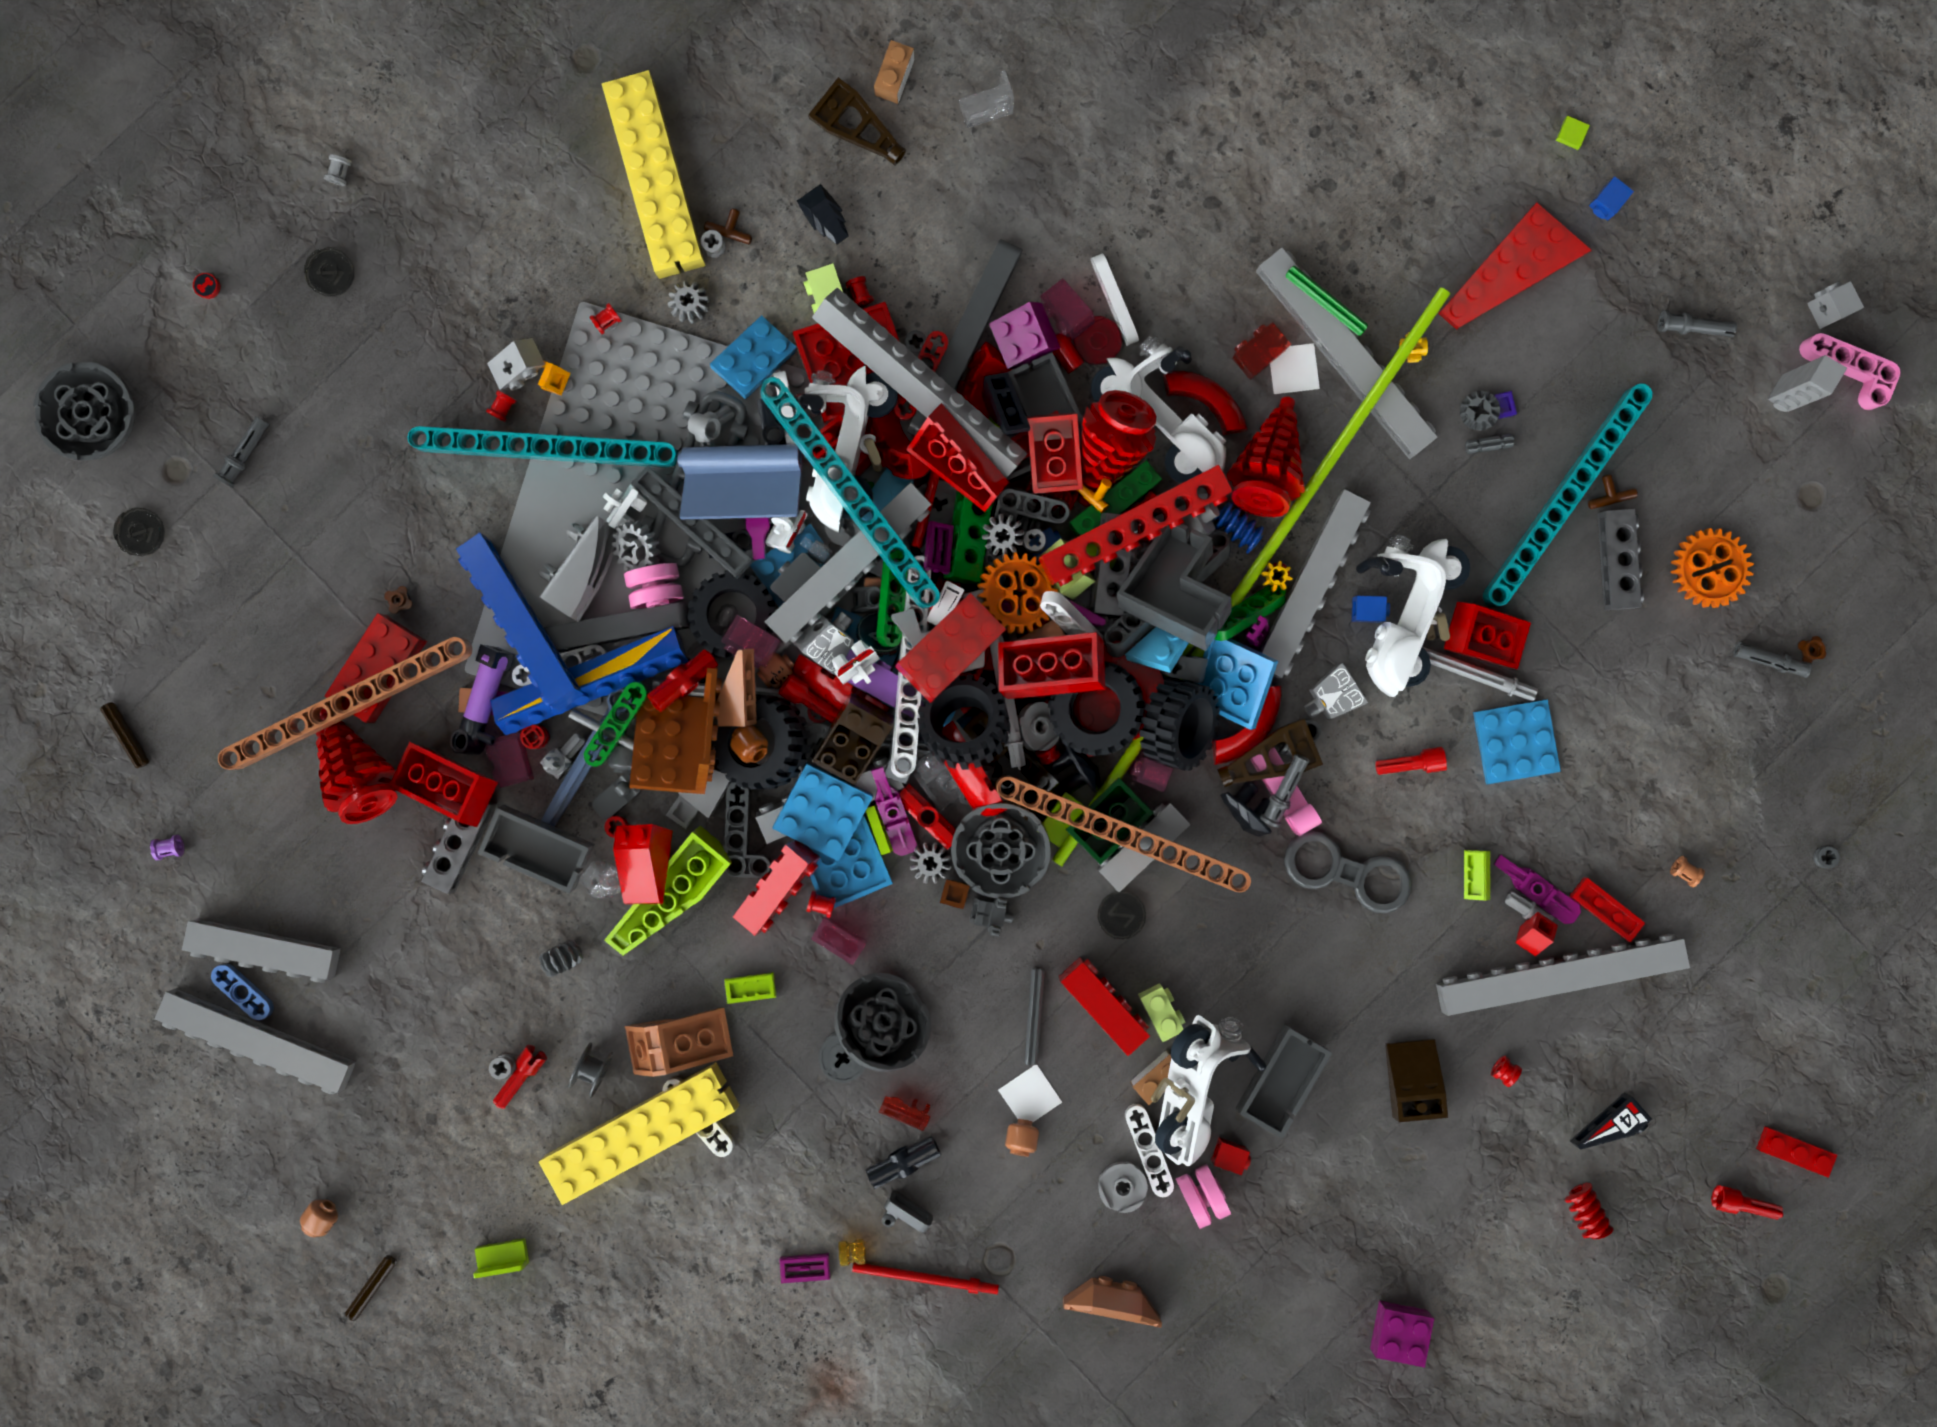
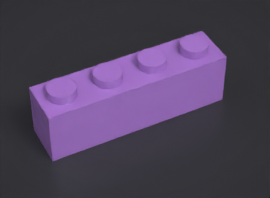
(883, 684)

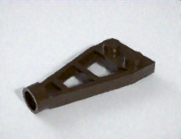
(833, 106)
(1297, 738)

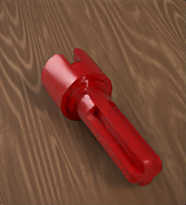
(797, 692)
(1429, 760)
(526, 1066)
(1732, 1201)

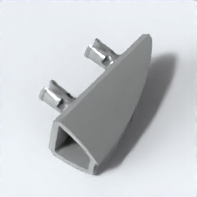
(582, 571)

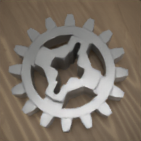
(635, 546)

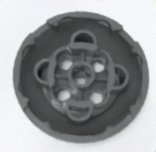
(65, 393)
(1001, 876)
(889, 999)

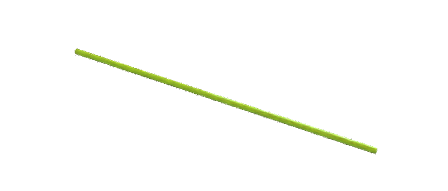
(1293, 514)

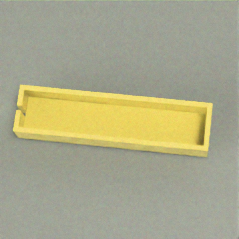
(653, 174)
(639, 1133)

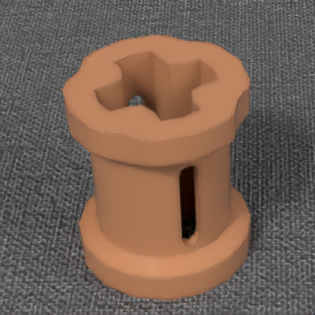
(1687, 871)

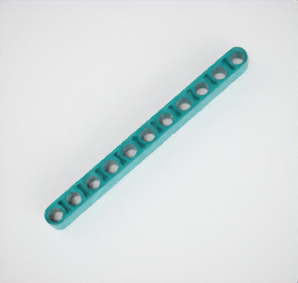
(532, 443)
(847, 480)
(1575, 487)

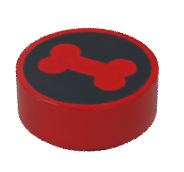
(206, 285)

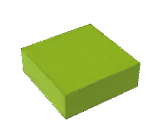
(1572, 132)

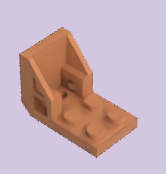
(678, 1043)

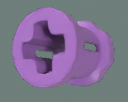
(167, 847)

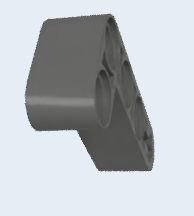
(743, 828)

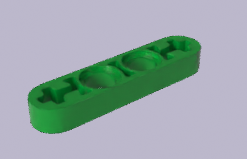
(886, 598)
(1266, 598)
(613, 722)

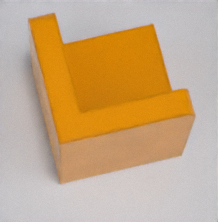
(553, 378)

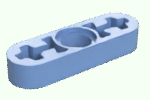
(250, 1009)

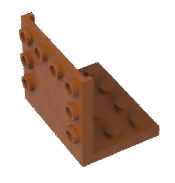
(675, 744)

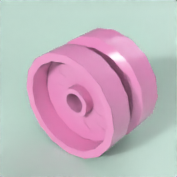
(653, 586)
(1204, 1196)

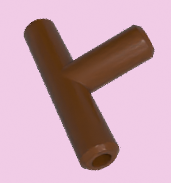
(728, 230)
(1612, 497)

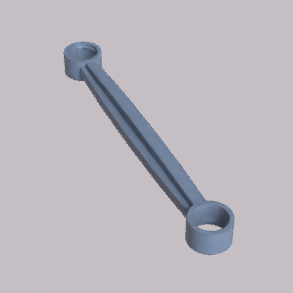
(577, 773)

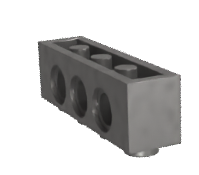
(1612, 571)
(1103, 575)
(449, 879)

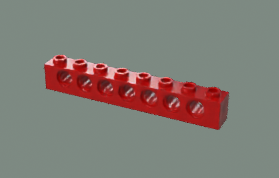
(1211, 480)

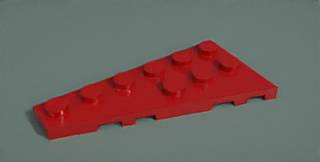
(1523, 258)

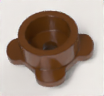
(405, 601)
(1818, 646)

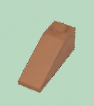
(738, 692)

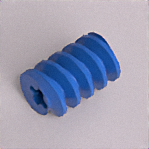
(1239, 527)

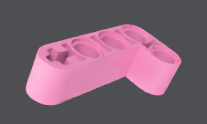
(1850, 357)
(1300, 815)

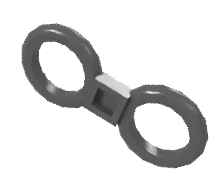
(1348, 872)

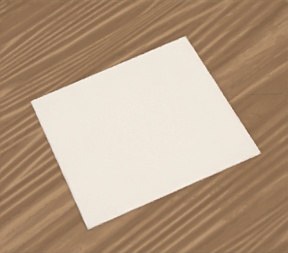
(1295, 370)
(1030, 1095)

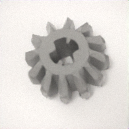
(686, 293)
(999, 526)
(923, 866)

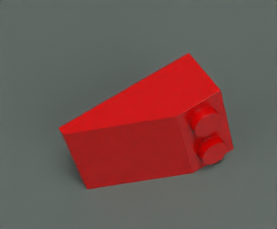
(1055, 453)
(1487, 635)
(642, 862)

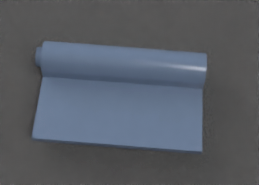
(741, 481)

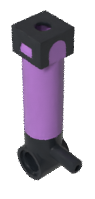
(471, 735)

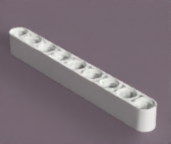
(905, 702)

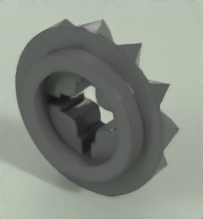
(1483, 421)

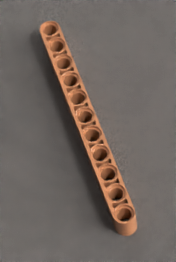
(334, 708)
(1133, 840)

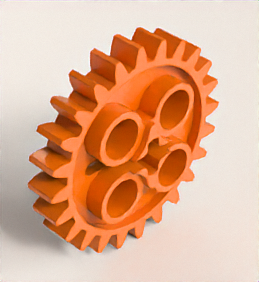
(1704, 547)
(994, 593)

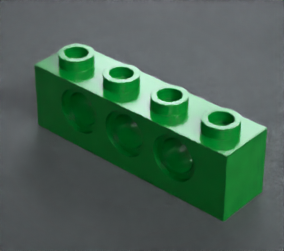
(1118, 498)
(962, 520)

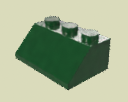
(1116, 802)

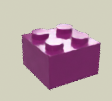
(1024, 335)
(1402, 1334)

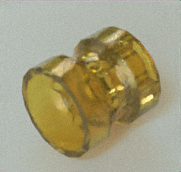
(857, 1251)

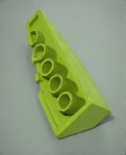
(689, 878)

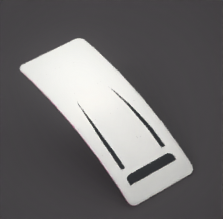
(947, 602)

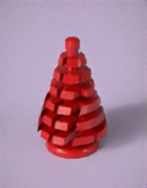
(1115, 437)
(1270, 466)
(352, 775)

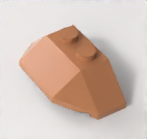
(1113, 1300)

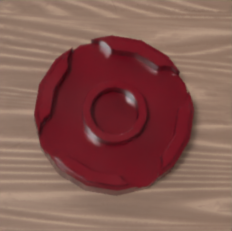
(1099, 341)

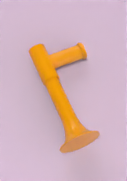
(1095, 499)

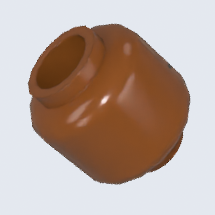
(749, 744)

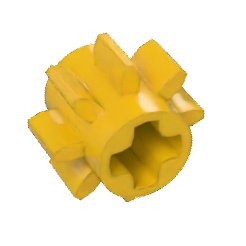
(1419, 350)
(1270, 573)

